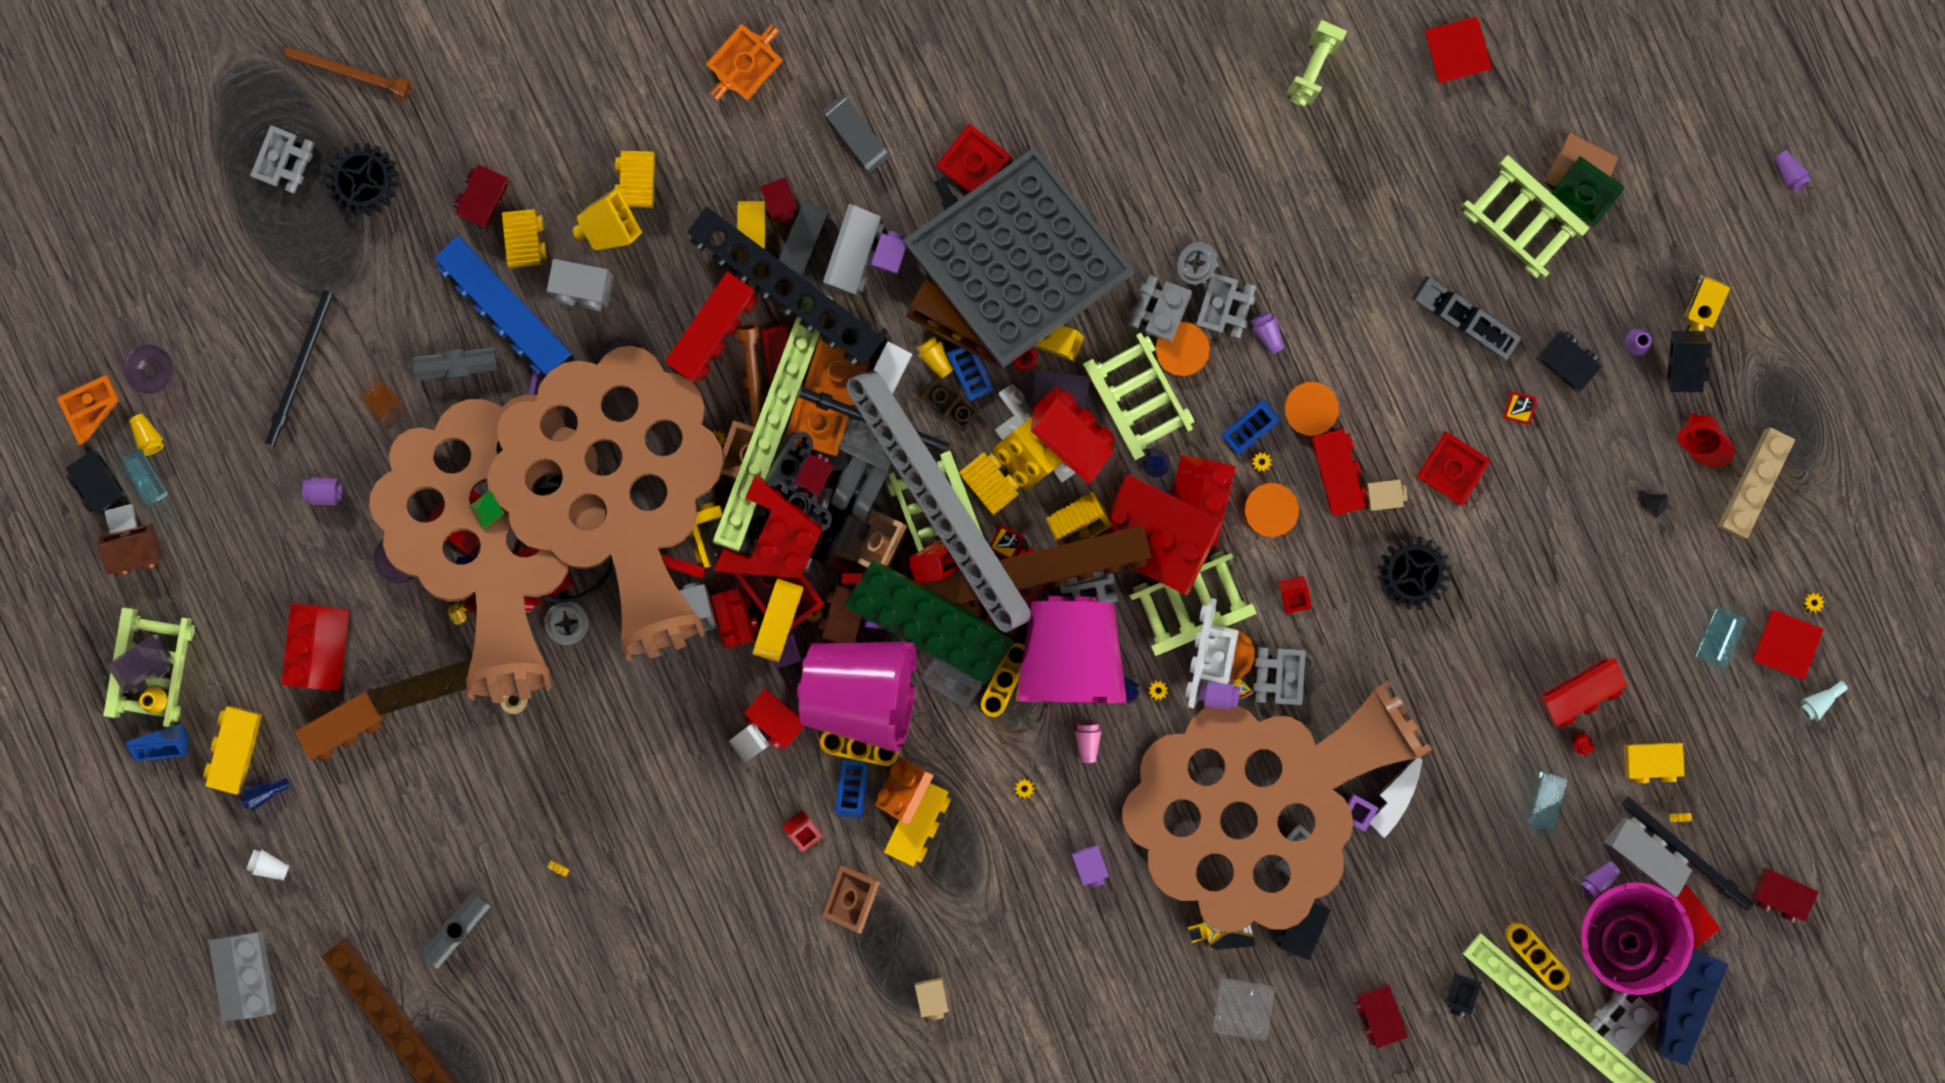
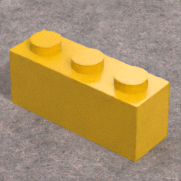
(232, 749)
(909, 840)

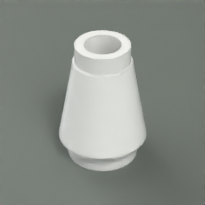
(266, 865)

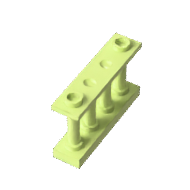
(1324, 41)
(1550, 208)
(1112, 395)
(949, 469)
(131, 622)
(1189, 630)

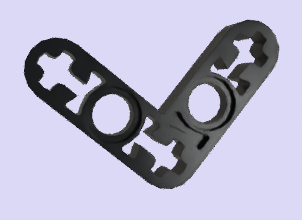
(784, 483)

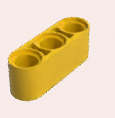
(752, 223)
(778, 620)
(1002, 693)
(845, 750)
(1542, 968)

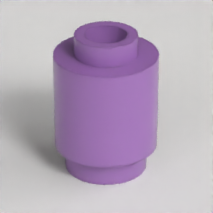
(322, 491)
(1219, 695)

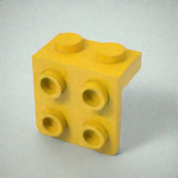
(1026, 456)
(706, 513)

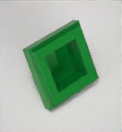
(486, 509)

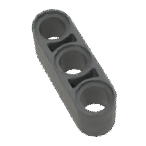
(855, 133)
(804, 237)

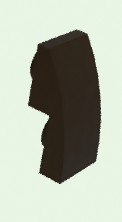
(949, 403)

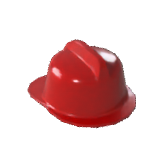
(1706, 441)

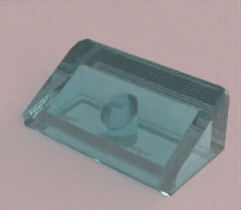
(144, 478)
(1721, 637)
(1546, 801)

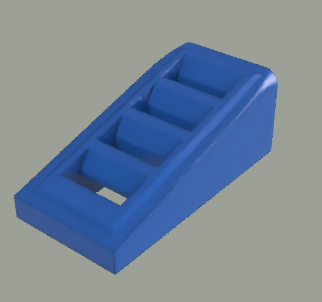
(979, 391)
(1267, 409)
(160, 744)
(851, 812)

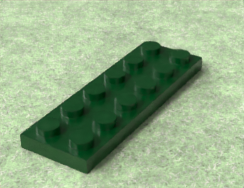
(929, 621)

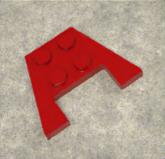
(783, 543)

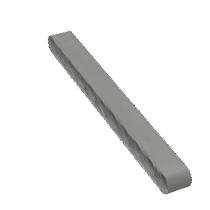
(938, 501)

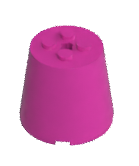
(1071, 653)
(859, 691)
(1659, 949)

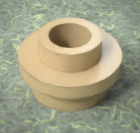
(507, 707)

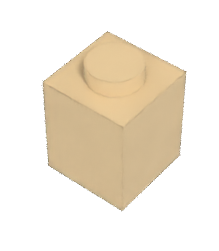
(1386, 495)
(932, 998)

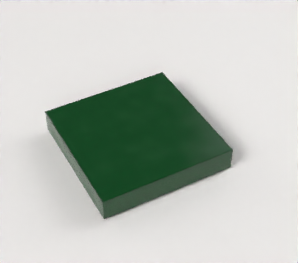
(1587, 191)

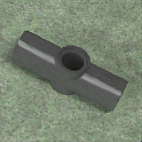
(455, 364)
(443, 942)

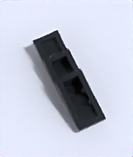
(1466, 318)

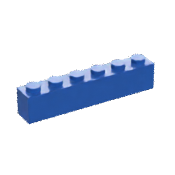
(503, 306)

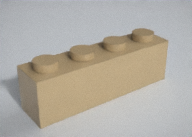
(1756, 483)

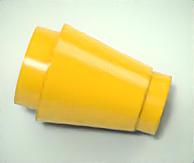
(935, 357)
(145, 435)
(159, 700)

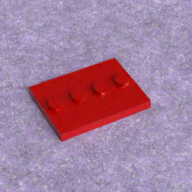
(1174, 529)

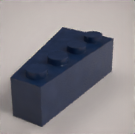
(1687, 1006)

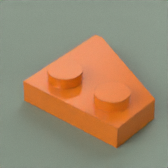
(88, 407)

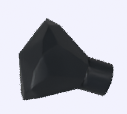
(1655, 502)

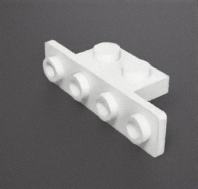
(1022, 412)
(1214, 655)

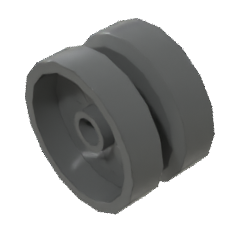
(860, 486)

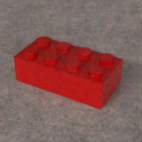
(711, 328)

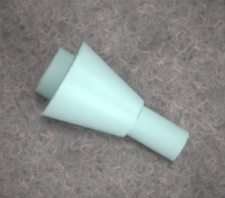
(1816, 705)

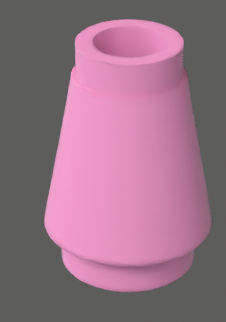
(1088, 740)

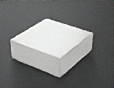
(121, 518)

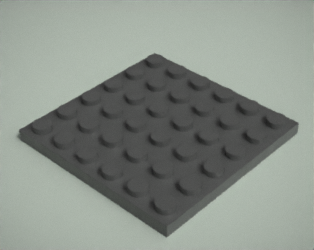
(1018, 257)

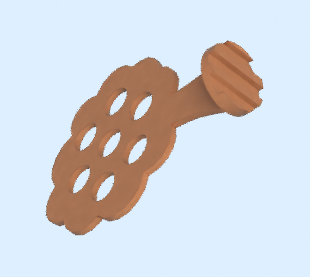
(650, 602)
(504, 650)
(1310, 773)

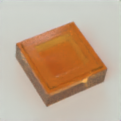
(381, 399)

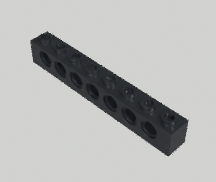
(711, 222)

